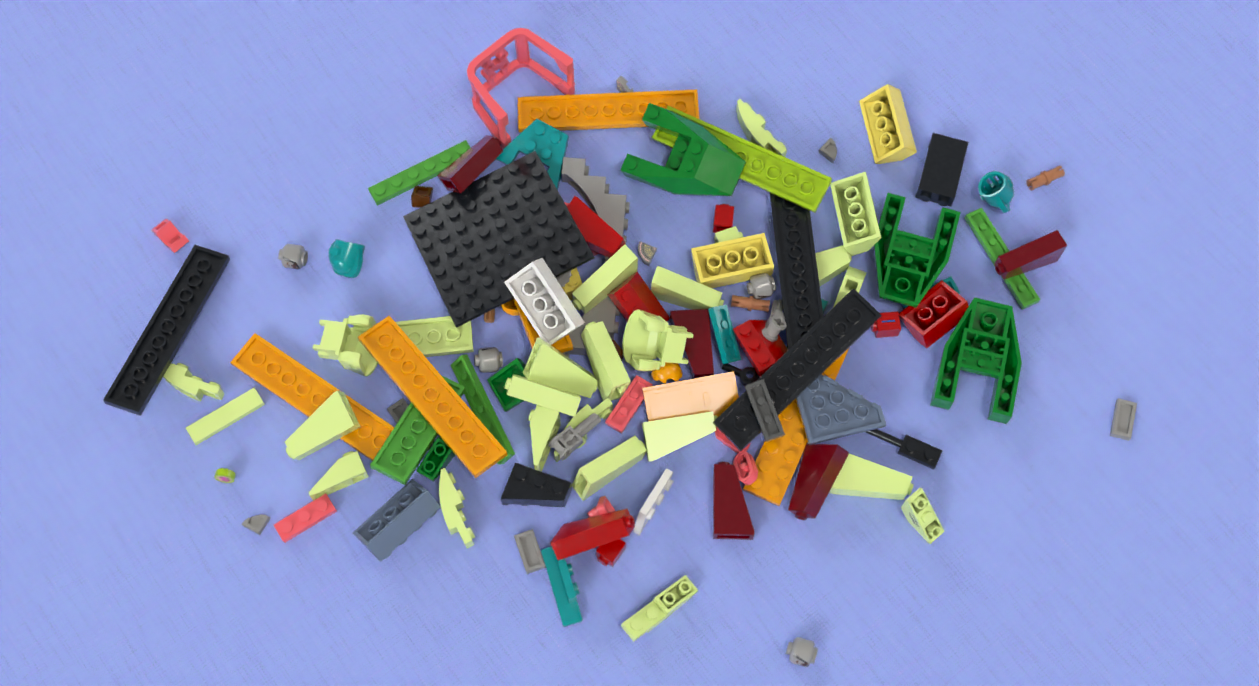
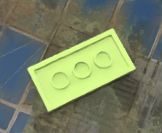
(439, 336)

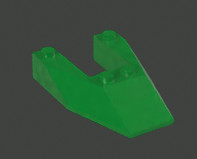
(696, 164)
(907, 261)
(984, 345)

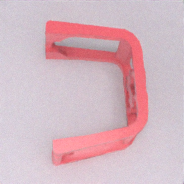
(489, 66)

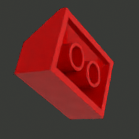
(635, 295)
(935, 314)
(757, 348)

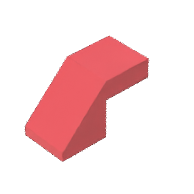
(170, 235)

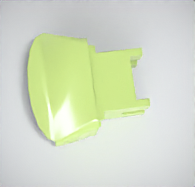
(651, 337)
(342, 343)

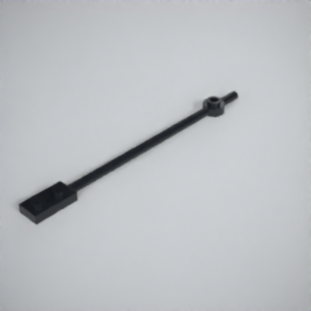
(909, 446)

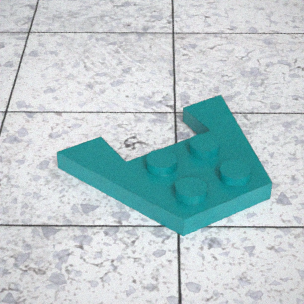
(546, 141)

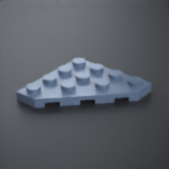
(836, 412)

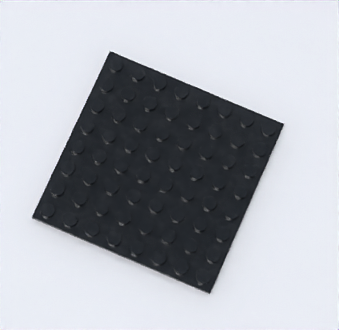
(492, 233)

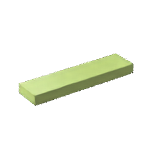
(225, 416)

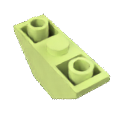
(853, 279)
(922, 516)

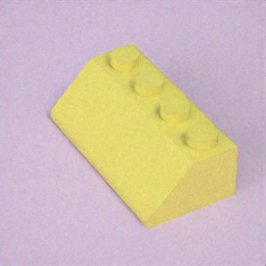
(887, 125)
(732, 261)

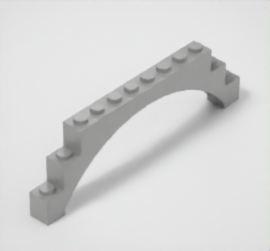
(610, 209)

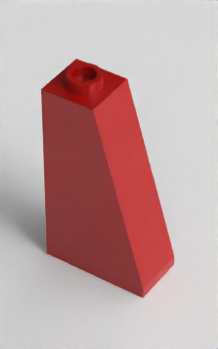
(595, 230)
(591, 533)

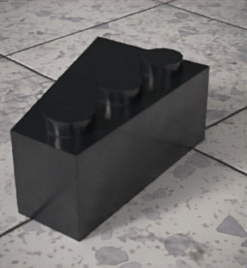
(534, 487)

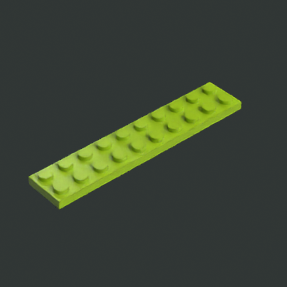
(765, 168)

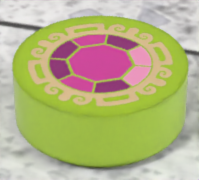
(225, 475)

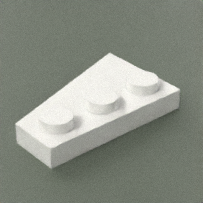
(654, 499)

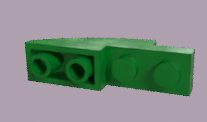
(436, 459)

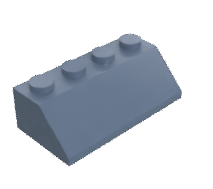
(397, 520)

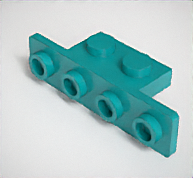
(563, 588)

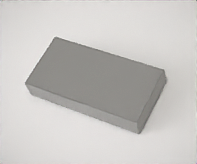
(1123, 419)
(529, 551)

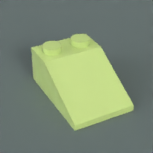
(544, 427)

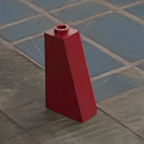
(470, 164)
(1031, 255)
(699, 348)
(815, 478)
(730, 510)

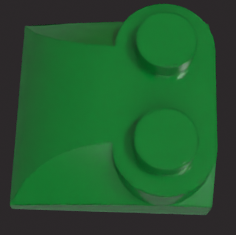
(499, 380)

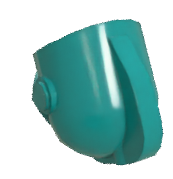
(997, 193)
(346, 258)

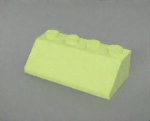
(856, 213)

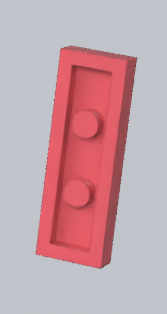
(627, 405)
(305, 518)

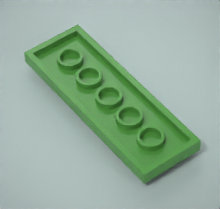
(408, 443)

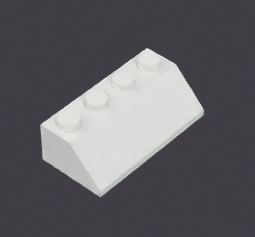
(544, 301)

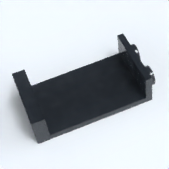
(942, 169)

